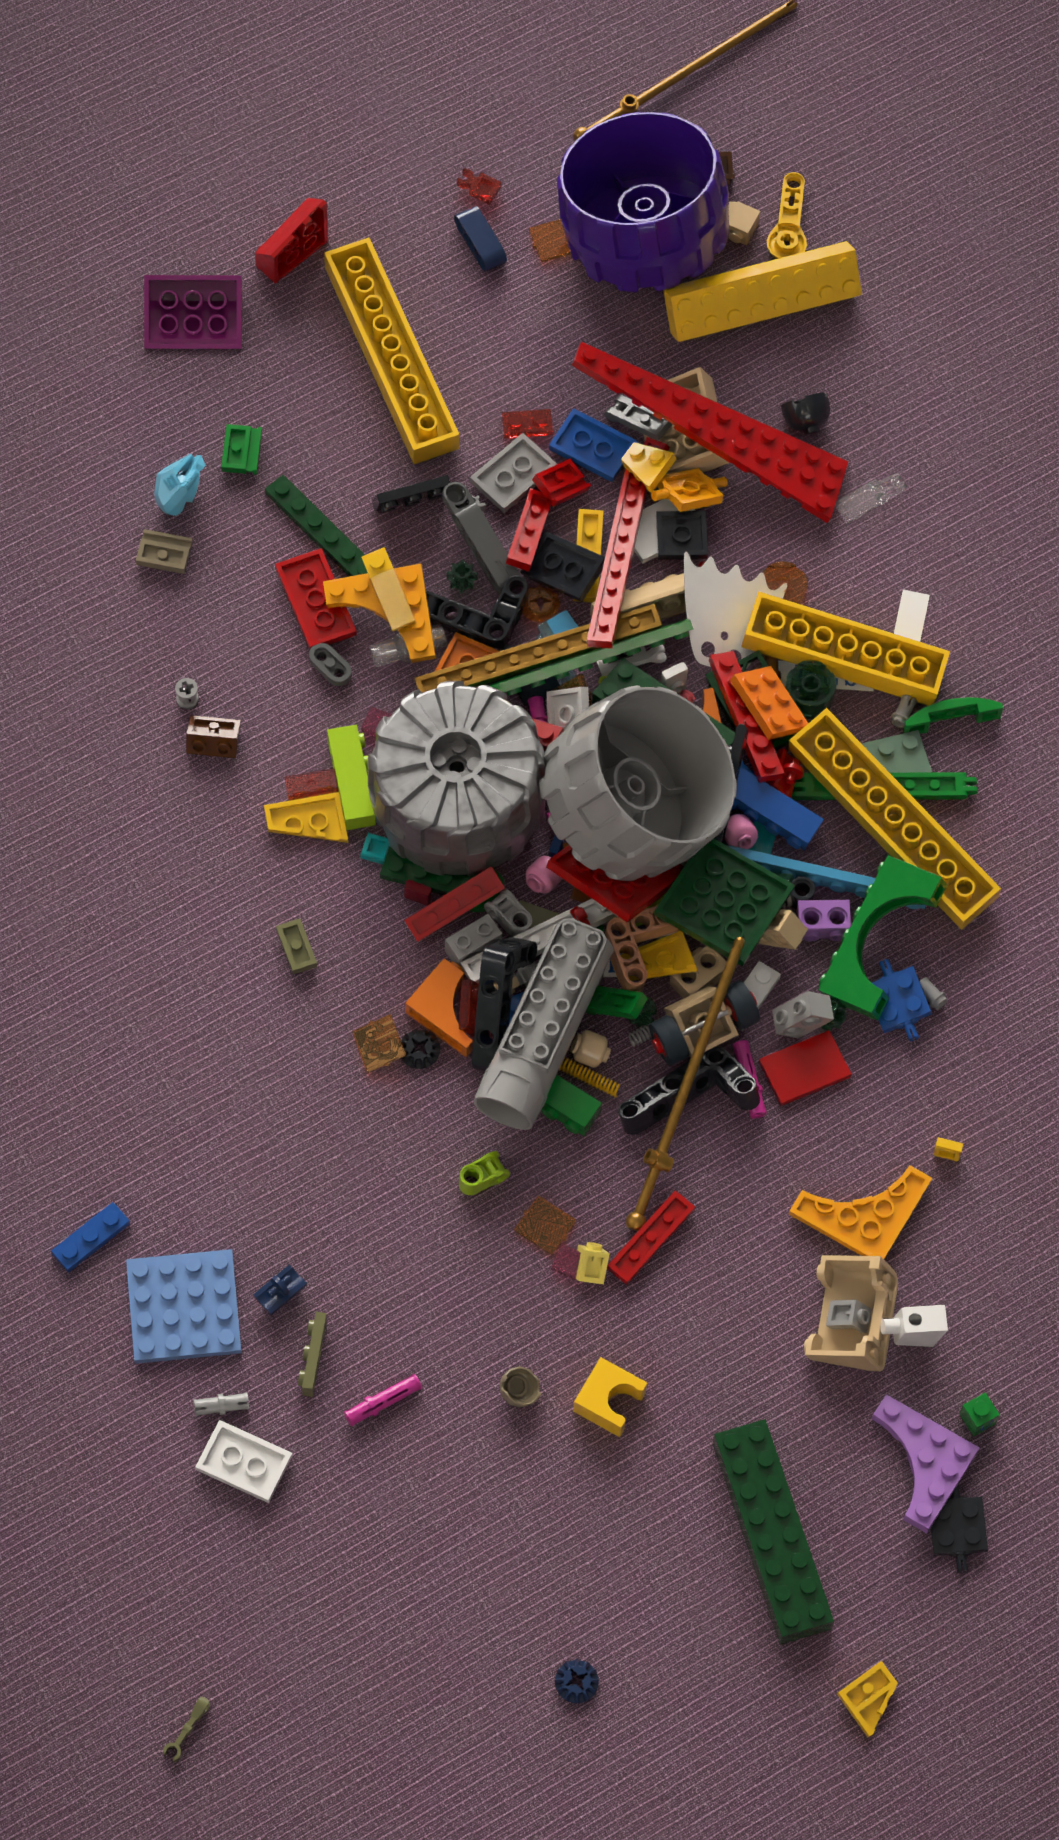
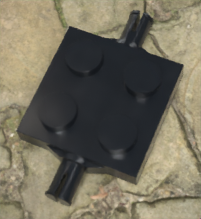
(960, 1529)

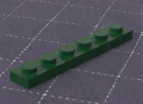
(316, 526)

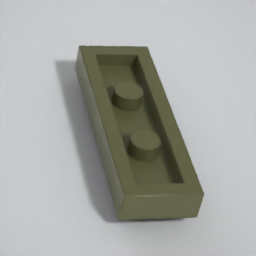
(312, 1354)

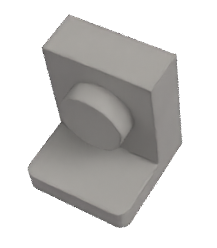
(848, 1315)

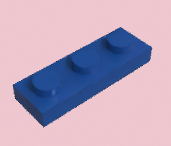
(90, 1237)

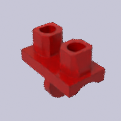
(792, 772)

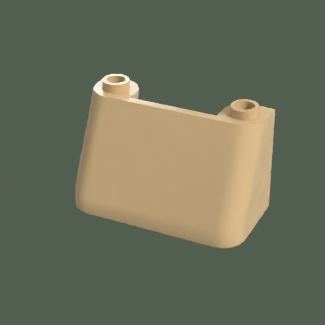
(860, 1279)

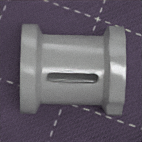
(190, 688)

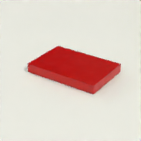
(805, 1068)

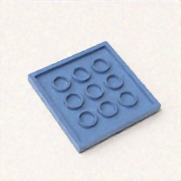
(183, 1306)

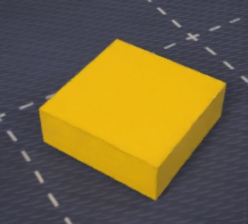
(948, 1149)

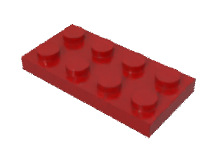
(303, 584)

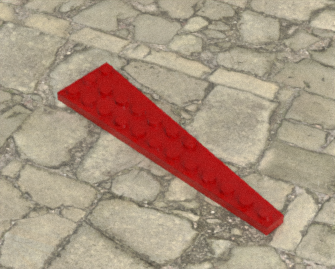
(773, 456)

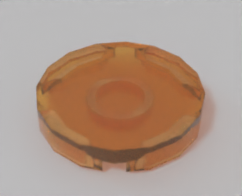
(787, 572)

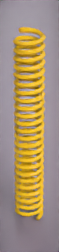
(590, 1077)

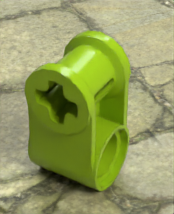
(487, 1171)

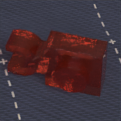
(481, 187)

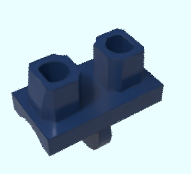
(280, 1290)

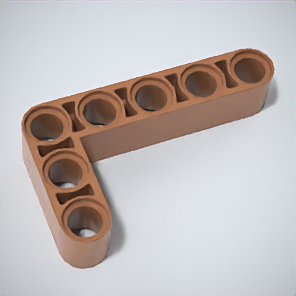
(627, 944)

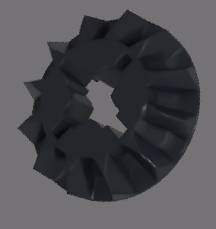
(418, 1059)

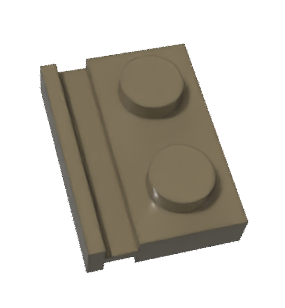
(164, 551)

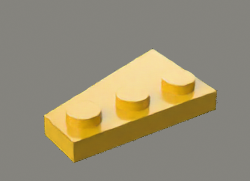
(308, 817)
(665, 956)

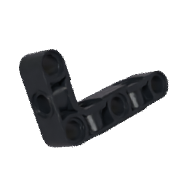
(480, 625)
(494, 1005)
(658, 1099)

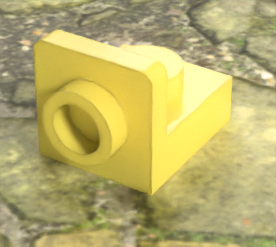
(592, 1263)

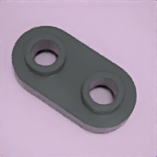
(331, 665)

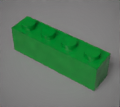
(571, 1106)

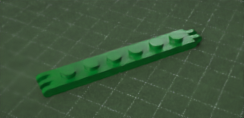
(918, 784)

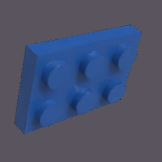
(591, 444)

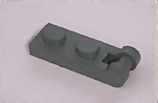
(637, 418)

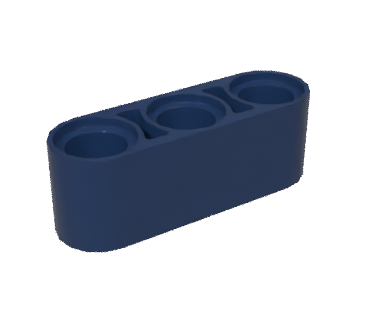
(480, 238)

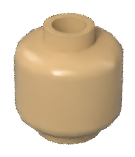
(590, 1048)

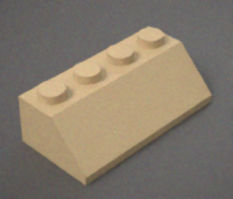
(666, 595)

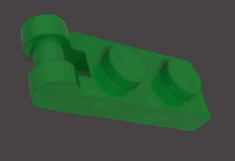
(616, 1002)

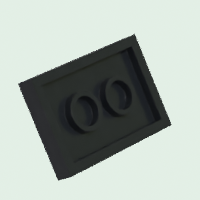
(410, 494)
(564, 566)

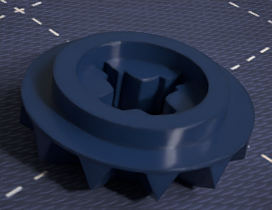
(572, 1692)

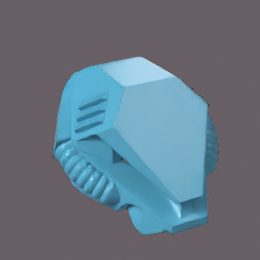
(176, 489)

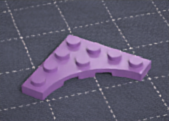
(935, 1458)

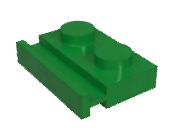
(241, 449)

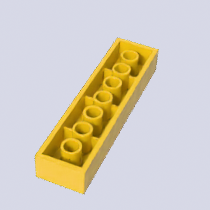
(762, 291)
(846, 648)

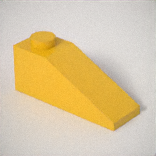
(388, 589)

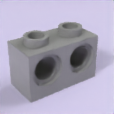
(472, 939)
(802, 1014)

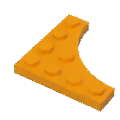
(359, 592)
(868, 1223)

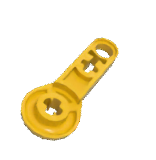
(788, 226)

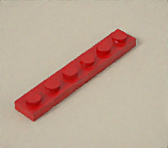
(758, 747)

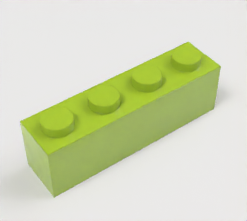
(351, 775)

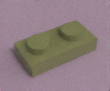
(296, 946)

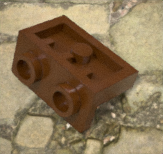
(212, 736)

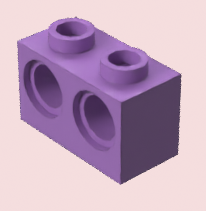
(822, 912)

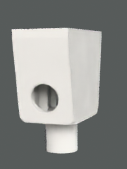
(917, 1325)

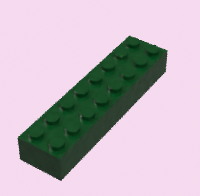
(772, 1532)

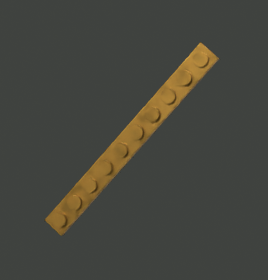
(538, 652)

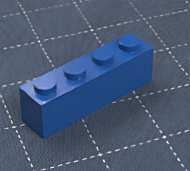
(775, 811)

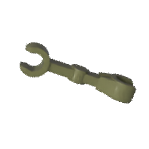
(199, 1710)

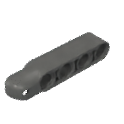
(478, 535)

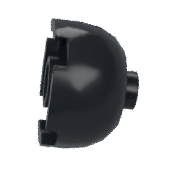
(807, 413)

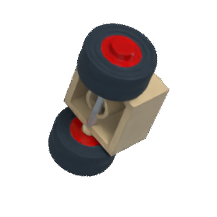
(679, 1031)

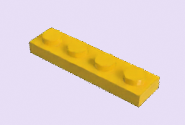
(590, 537)

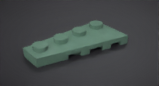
(900, 753)

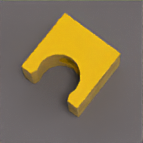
(603, 1384)

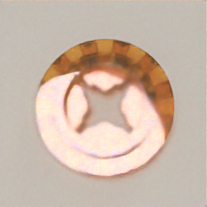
(550, 607)

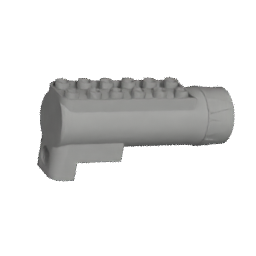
(544, 1024)

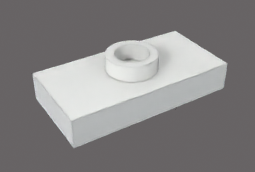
(675, 677)

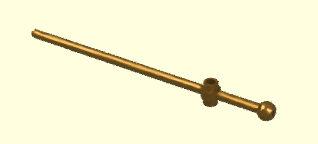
(631, 103)
(659, 1159)

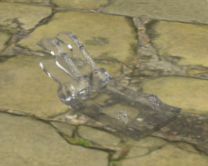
(869, 497)

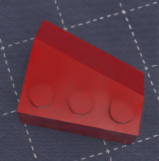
(294, 240)

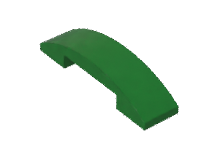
(981, 708)

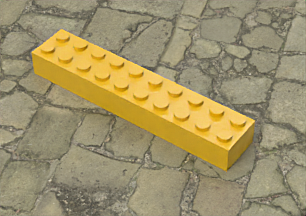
(391, 351)
(892, 815)

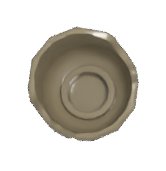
(519, 1387)

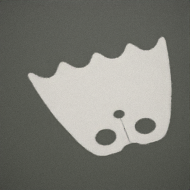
(720, 604)

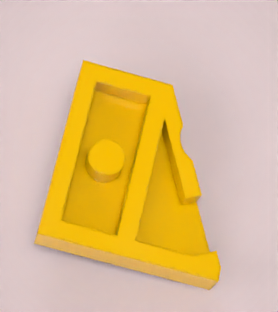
(648, 464)
(868, 1696)

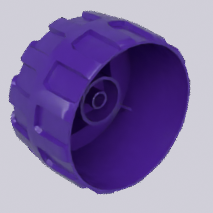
(643, 201)

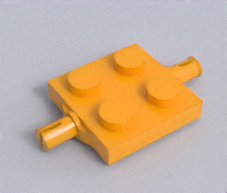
(690, 489)

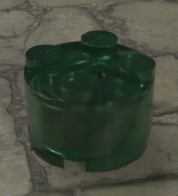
(811, 687)

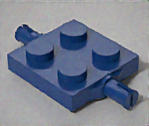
(906, 1000)

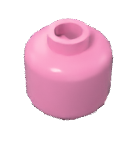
(741, 832)
(541, 878)

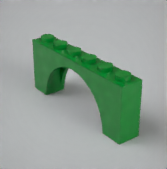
(894, 887)

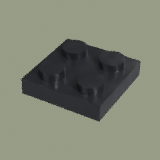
(681, 533)

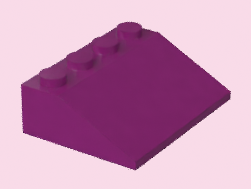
(193, 311)

